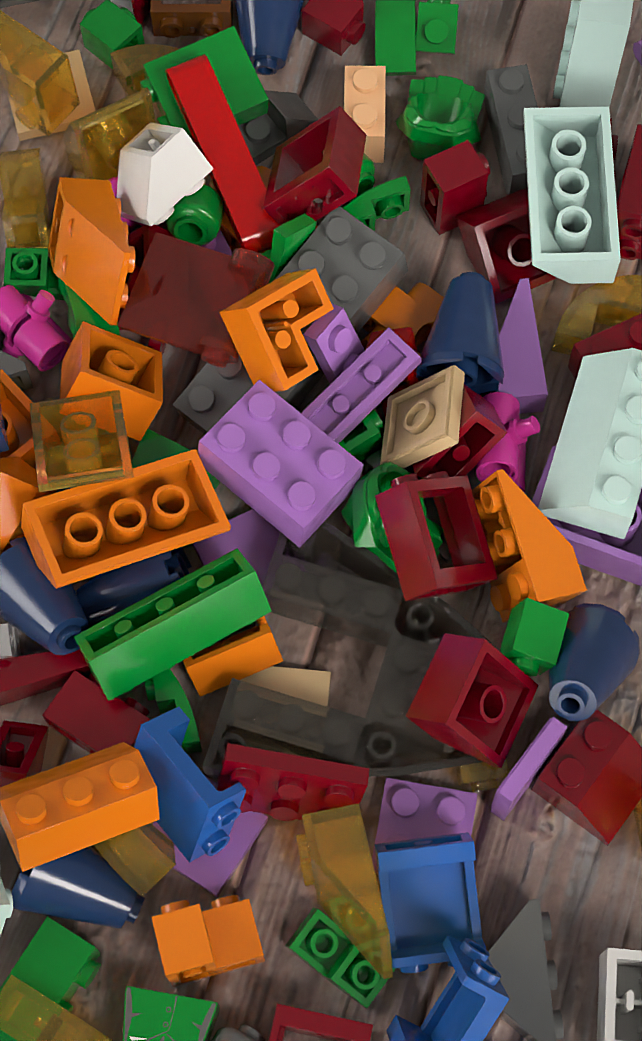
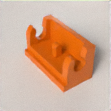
(233, 658)

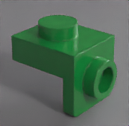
(437, 27)

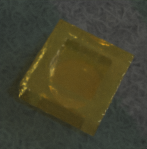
(481, 776)

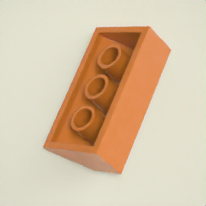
(122, 520)

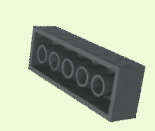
(357, 275)

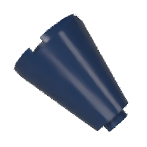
(268, 31)
(466, 335)
(129, 584)
(35, 605)
(592, 660)
(78, 889)

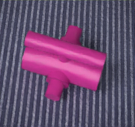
(31, 329)
(511, 449)

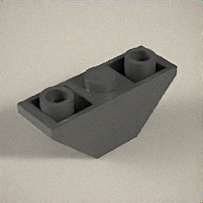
(528, 975)

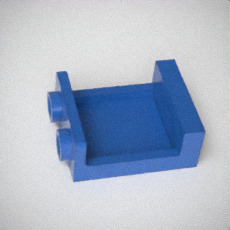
(189, 805)
(427, 895)
(466, 1004)

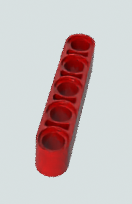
(225, 149)

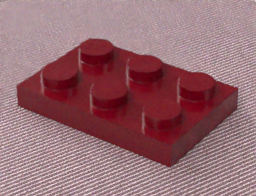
(289, 783)

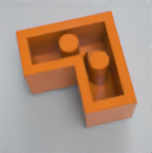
(269, 325)
(206, 942)

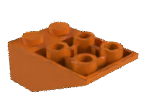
(91, 244)
(525, 548)

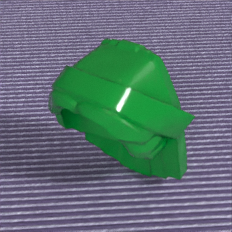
(440, 115)
(364, 518)

